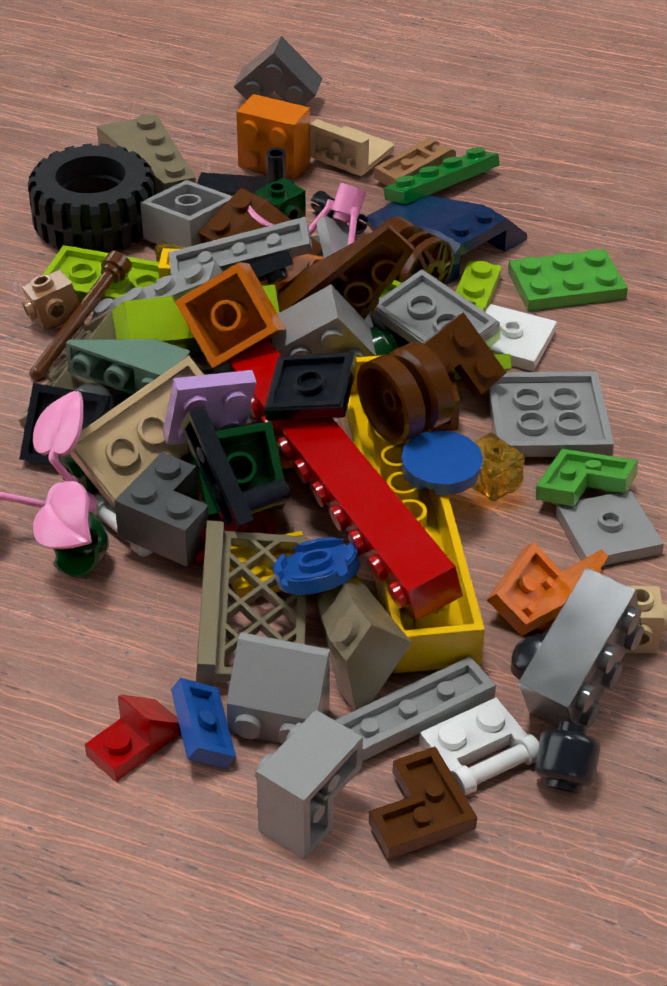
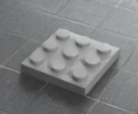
(551, 412)

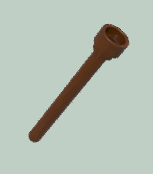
(114, 269)

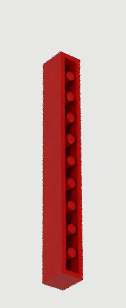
(358, 500)

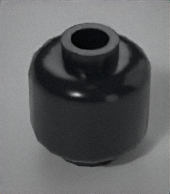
(567, 757)

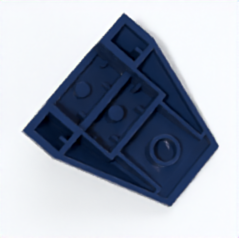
(457, 222)

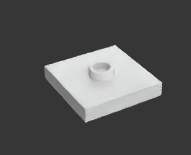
(522, 336)

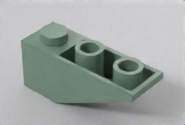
(122, 363)

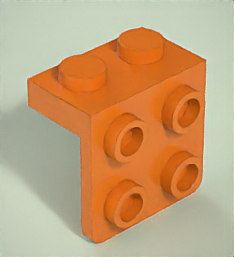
(536, 589)

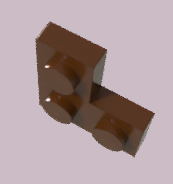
(463, 349)
(429, 813)

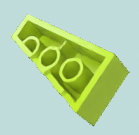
(161, 320)

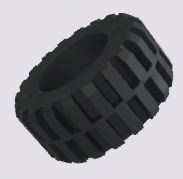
(90, 197)

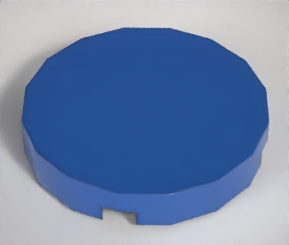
(441, 462)
(317, 566)

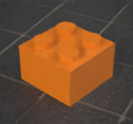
(271, 124)
(230, 314)

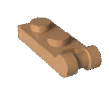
(412, 160)

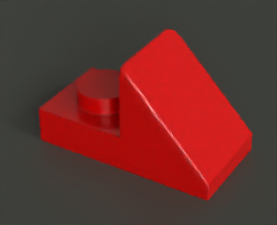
(132, 739)

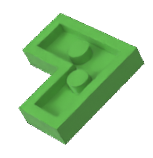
(576, 470)

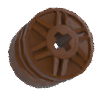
(429, 252)

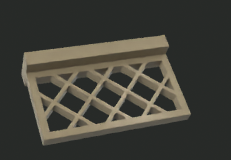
(216, 595)

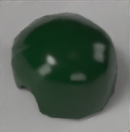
(85, 558)

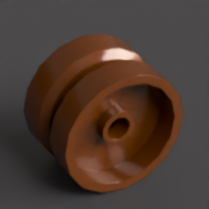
(405, 392)

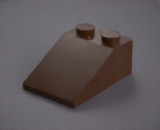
(235, 218)

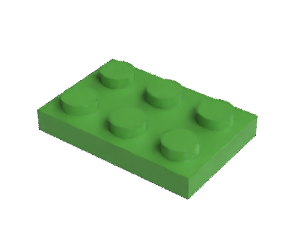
(567, 280)

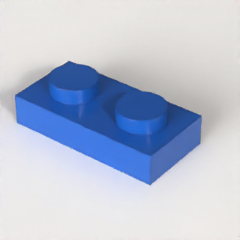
(203, 723)

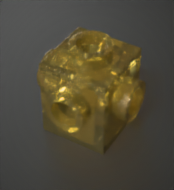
(500, 468)

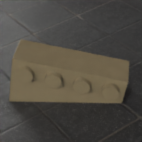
(153, 143)

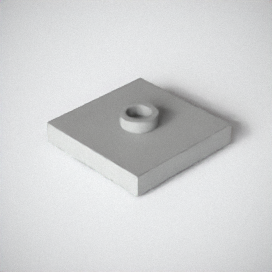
(611, 524)

